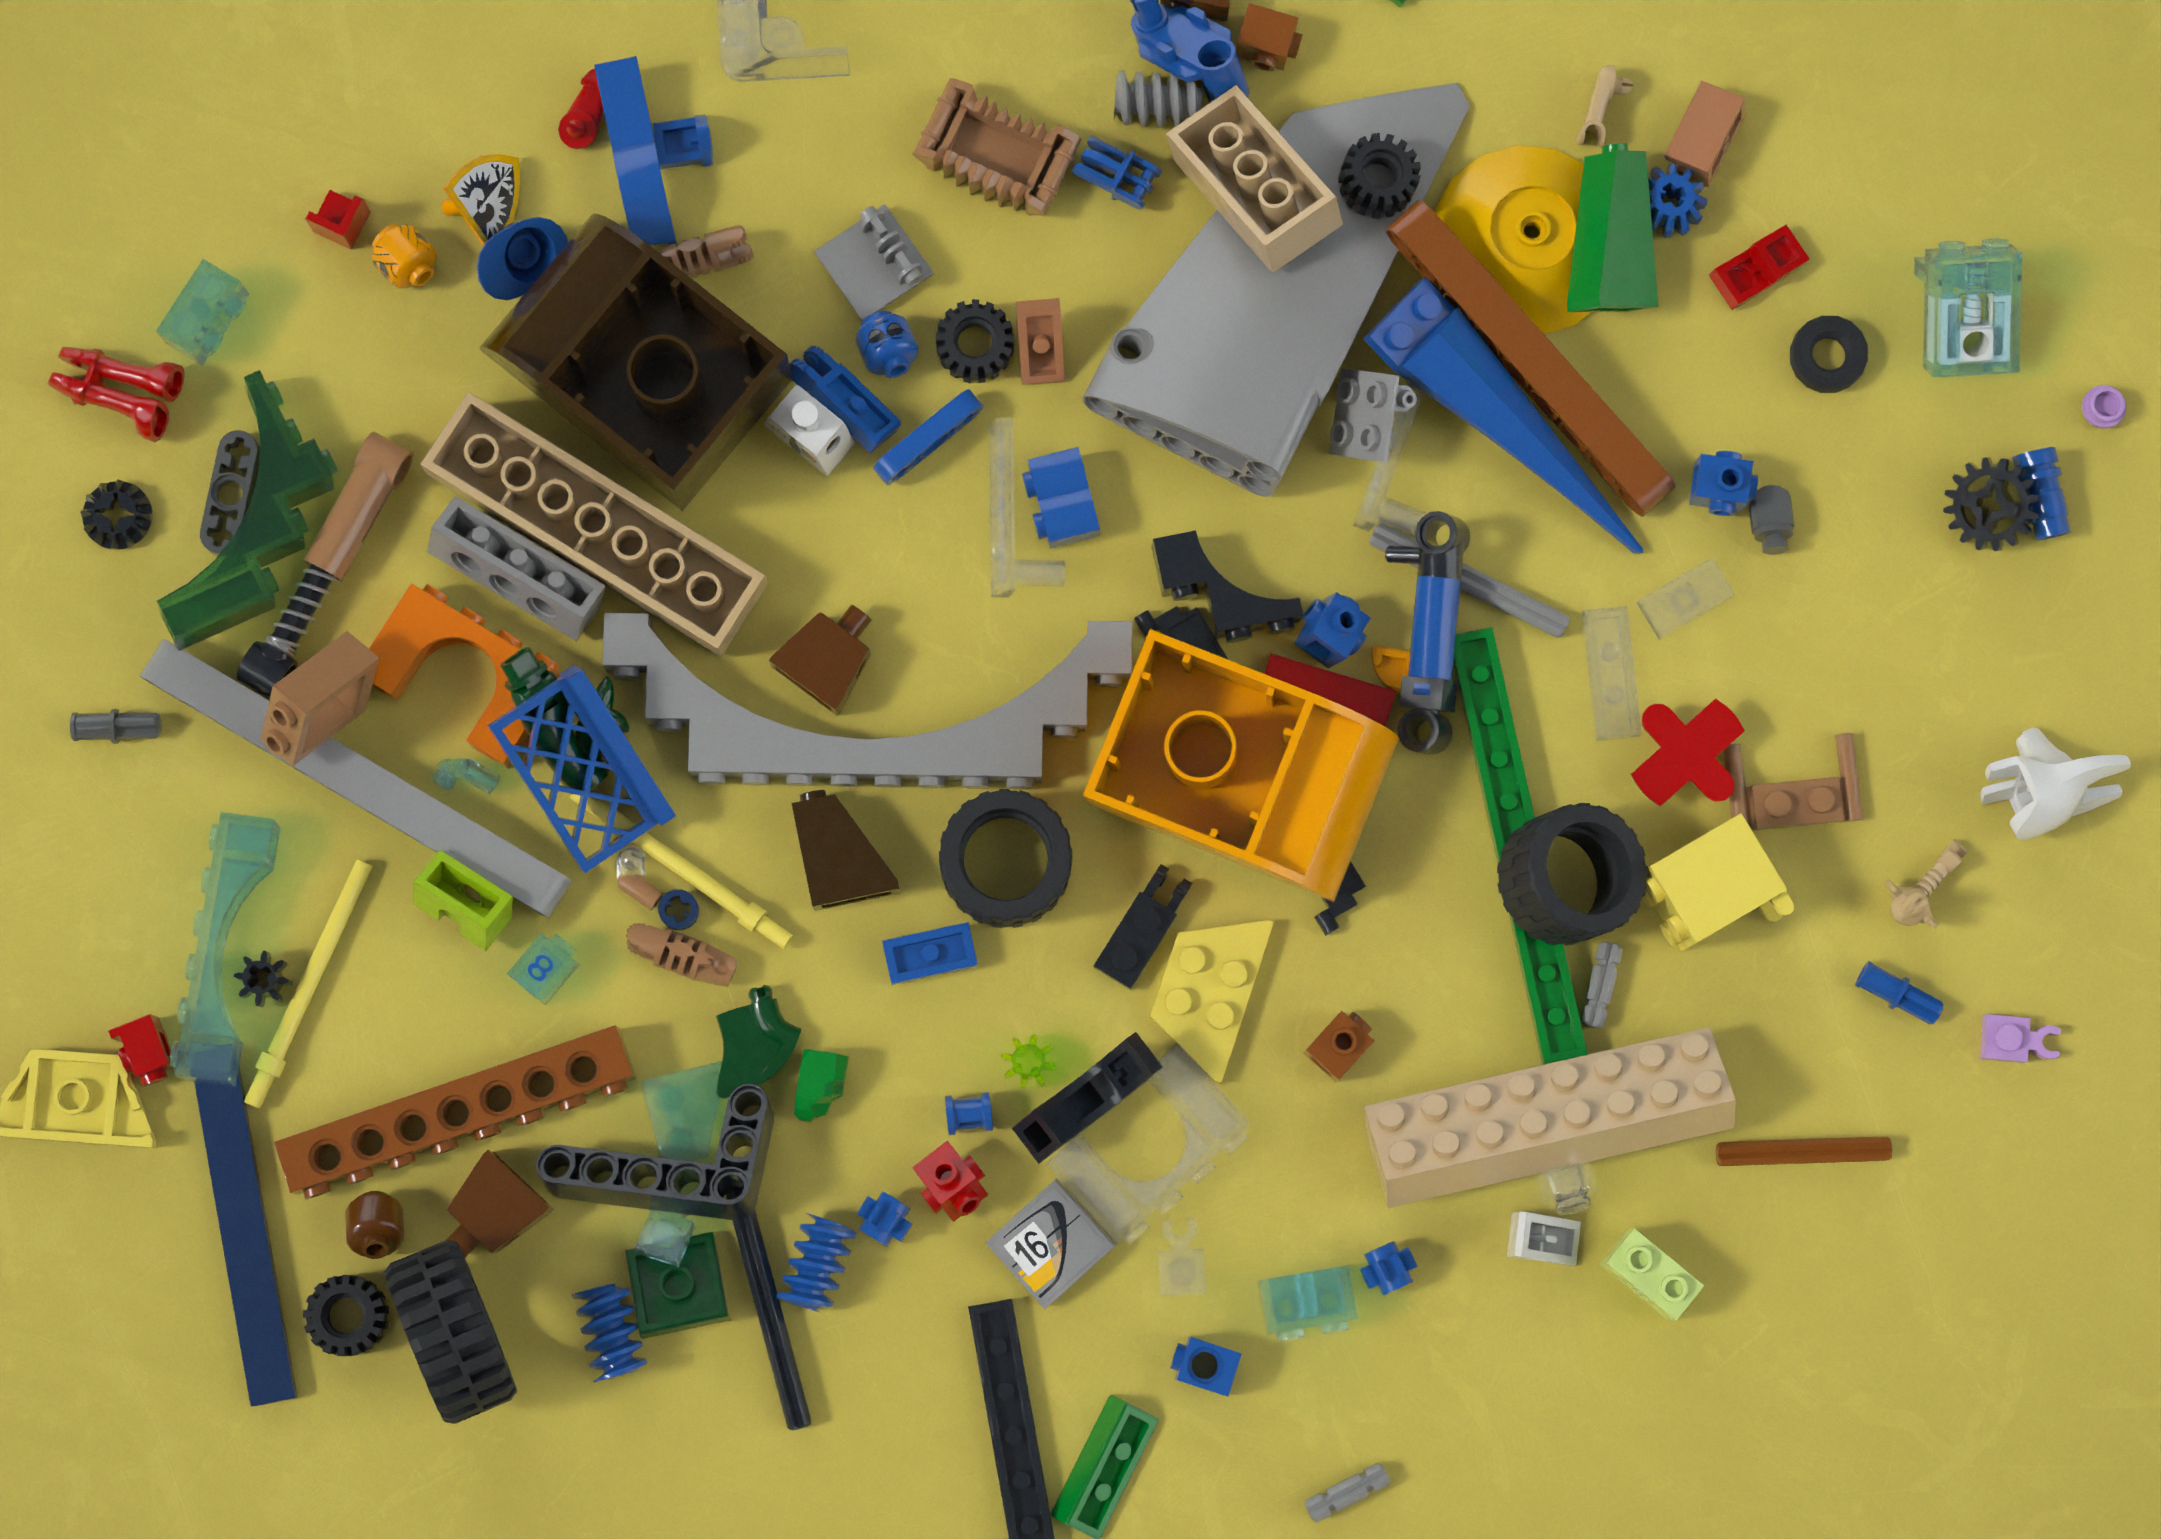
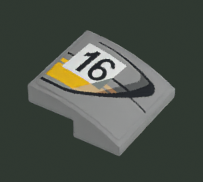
(1050, 1243)

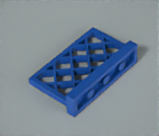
(614, 748)

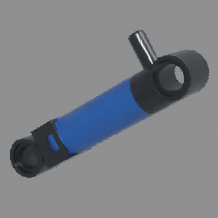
(1429, 679)

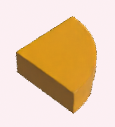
(1390, 666)

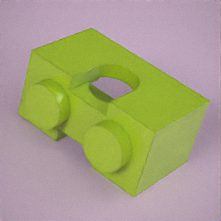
(440, 893)

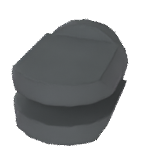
(1772, 519)

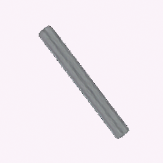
(1487, 588)

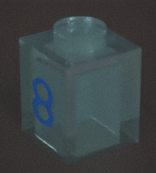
(544, 967)

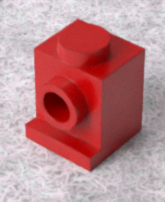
(144, 1050)

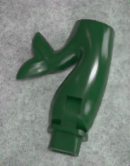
(529, 676)

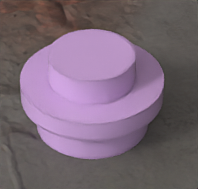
(2103, 407)

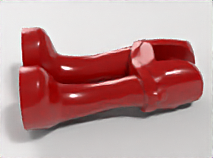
(147, 413)

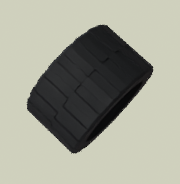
(993, 806)
(1617, 864)

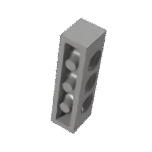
(515, 568)

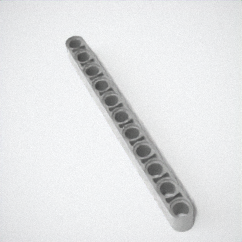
(363, 782)

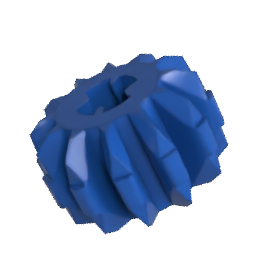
(1685, 193)

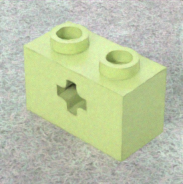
(1651, 1274)

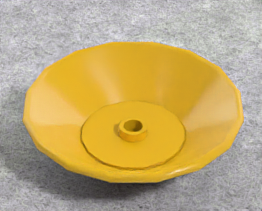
(1493, 204)

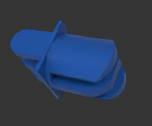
(1110, 168)

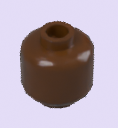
(374, 1225)

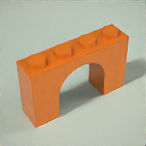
(426, 624)

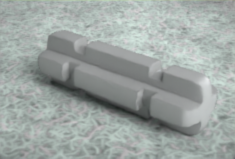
(1601, 985)
(1347, 1492)

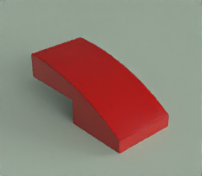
(1759, 267)

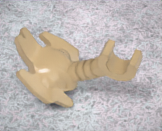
(1911, 904)

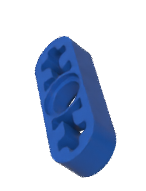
(928, 437)

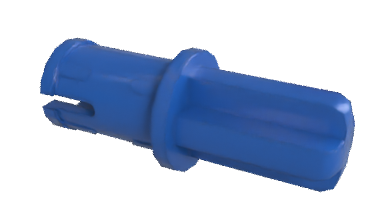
(1899, 993)

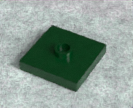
(678, 1297)

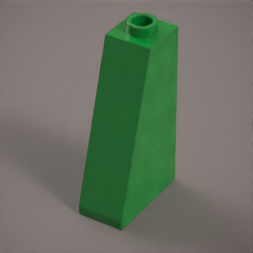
(1613, 235)

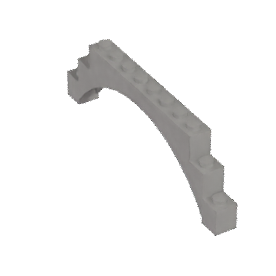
(987, 749)

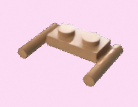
(1797, 801)

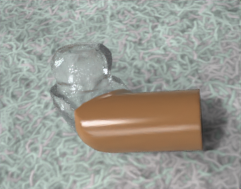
(632, 880)

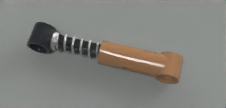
(376, 472)

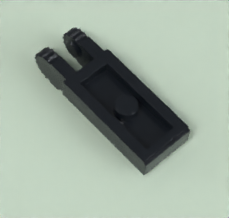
(1140, 932)

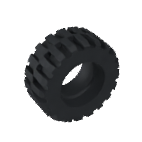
(450, 1332)

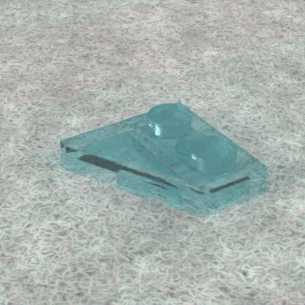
(683, 1111)

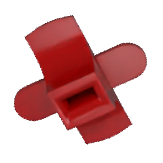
(1687, 752)

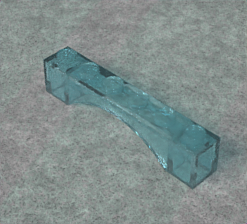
(241, 860)

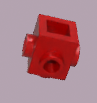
(951, 1182)

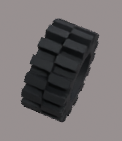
(1389, 155)
(968, 316)
(319, 1308)

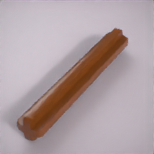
(1803, 1151)

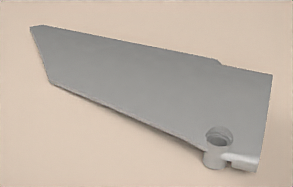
(1247, 355)

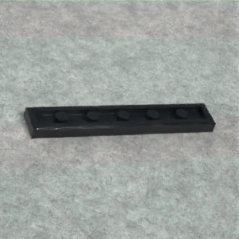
(1011, 1420)

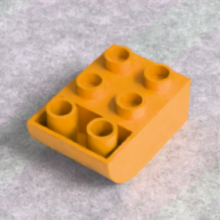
(1241, 765)

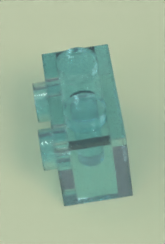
(203, 312)
(1307, 1301)

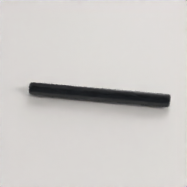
(771, 1319)

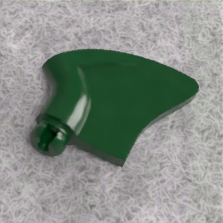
(754, 1042)

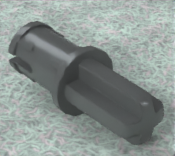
(115, 726)

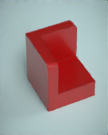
(339, 218)

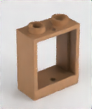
(319, 698)

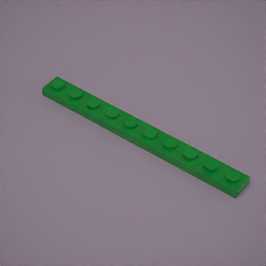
(1507, 808)

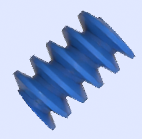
(817, 1264)
(610, 1331)

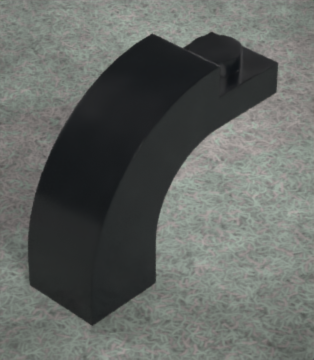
(1087, 1098)

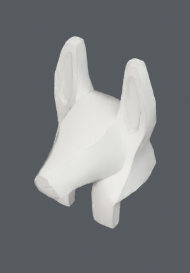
(2049, 784)

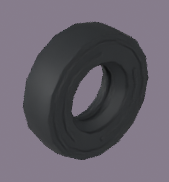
(1833, 328)

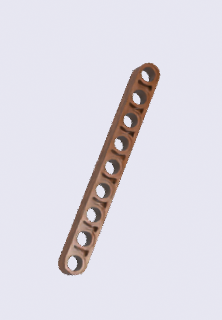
(1531, 359)

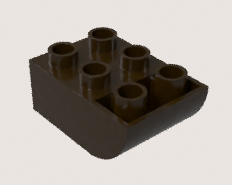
(640, 358)

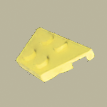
(1209, 990)
(75, 1100)

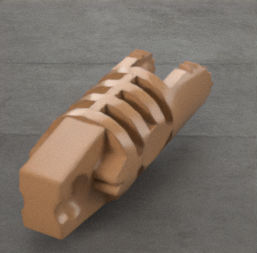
(717, 251)
(681, 954)

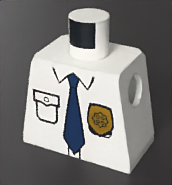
(810, 429)

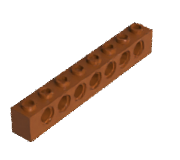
(302, 1151)

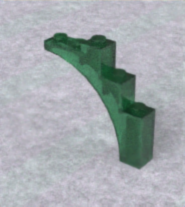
(234, 584)

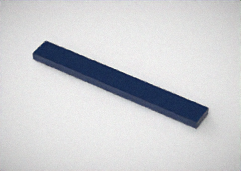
(246, 1243)

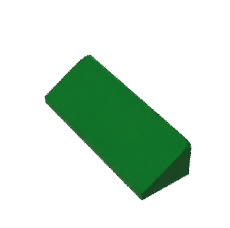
(1104, 1467)

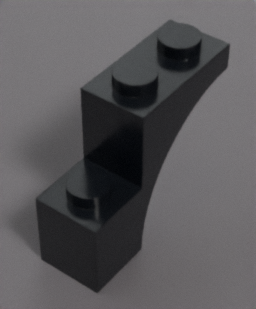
(1233, 612)

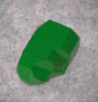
(819, 1083)

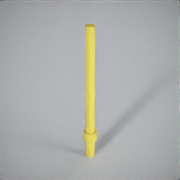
(750, 915)
(271, 1063)

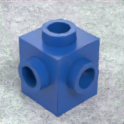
(1723, 483)
(1332, 629)

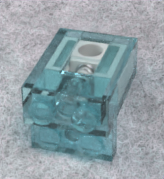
(1971, 271)

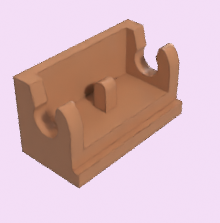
(1706, 132)

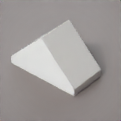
(1543, 1238)

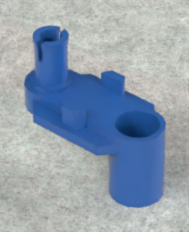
(1188, 46)

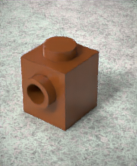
(1268, 38)
(1340, 1045)

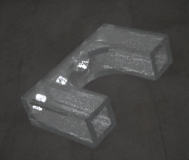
(1209, 1126)

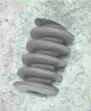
(1155, 99)

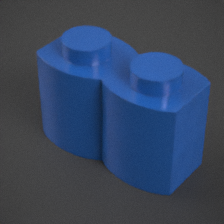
(1062, 497)

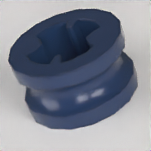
(670, 921)

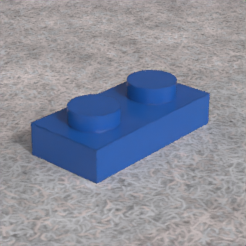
(930, 953)

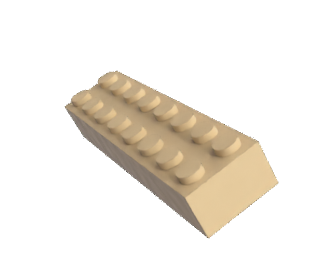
(594, 524)
(1549, 1117)

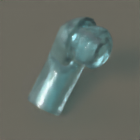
(465, 769)

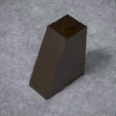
(837, 855)

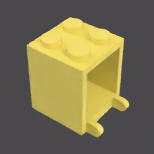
(1715, 884)

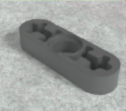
(223, 460)

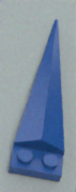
(1450, 362)

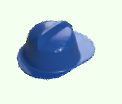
(518, 256)

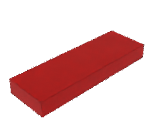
(1349, 692)

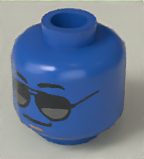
(886, 344)

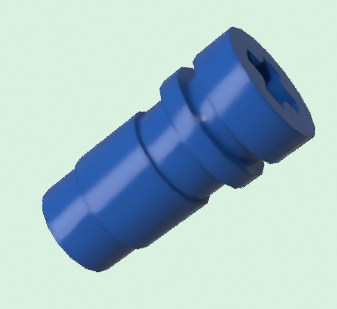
(2052, 507)

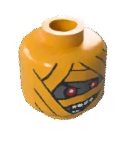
(404, 256)

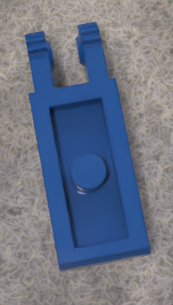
(845, 397)

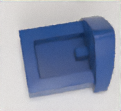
(683, 142)

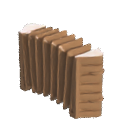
(995, 151)

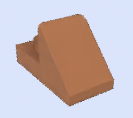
(1040, 341)

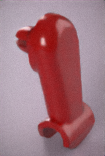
(582, 122)

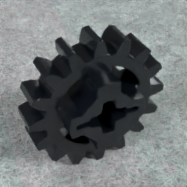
(1987, 523)

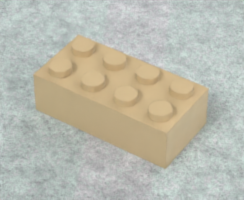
(1254, 179)

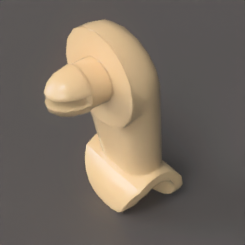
(1603, 90)

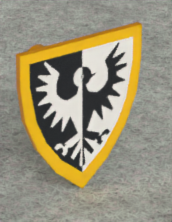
(485, 194)

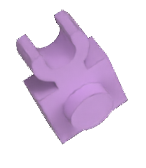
(2011, 1039)

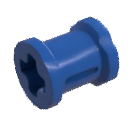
(968, 1113)

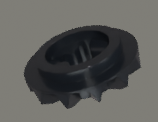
(129, 528)

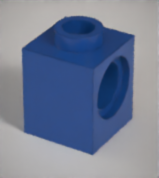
(1226, 1365)

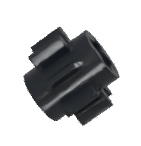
(275, 979)

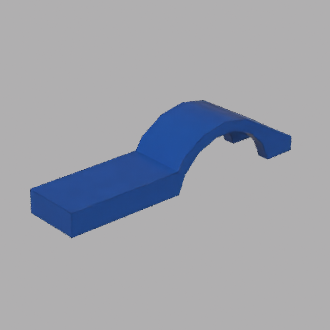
(634, 151)

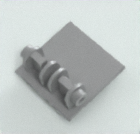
(873, 261)
(1366, 413)

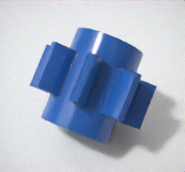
(884, 1218)
(1388, 1268)

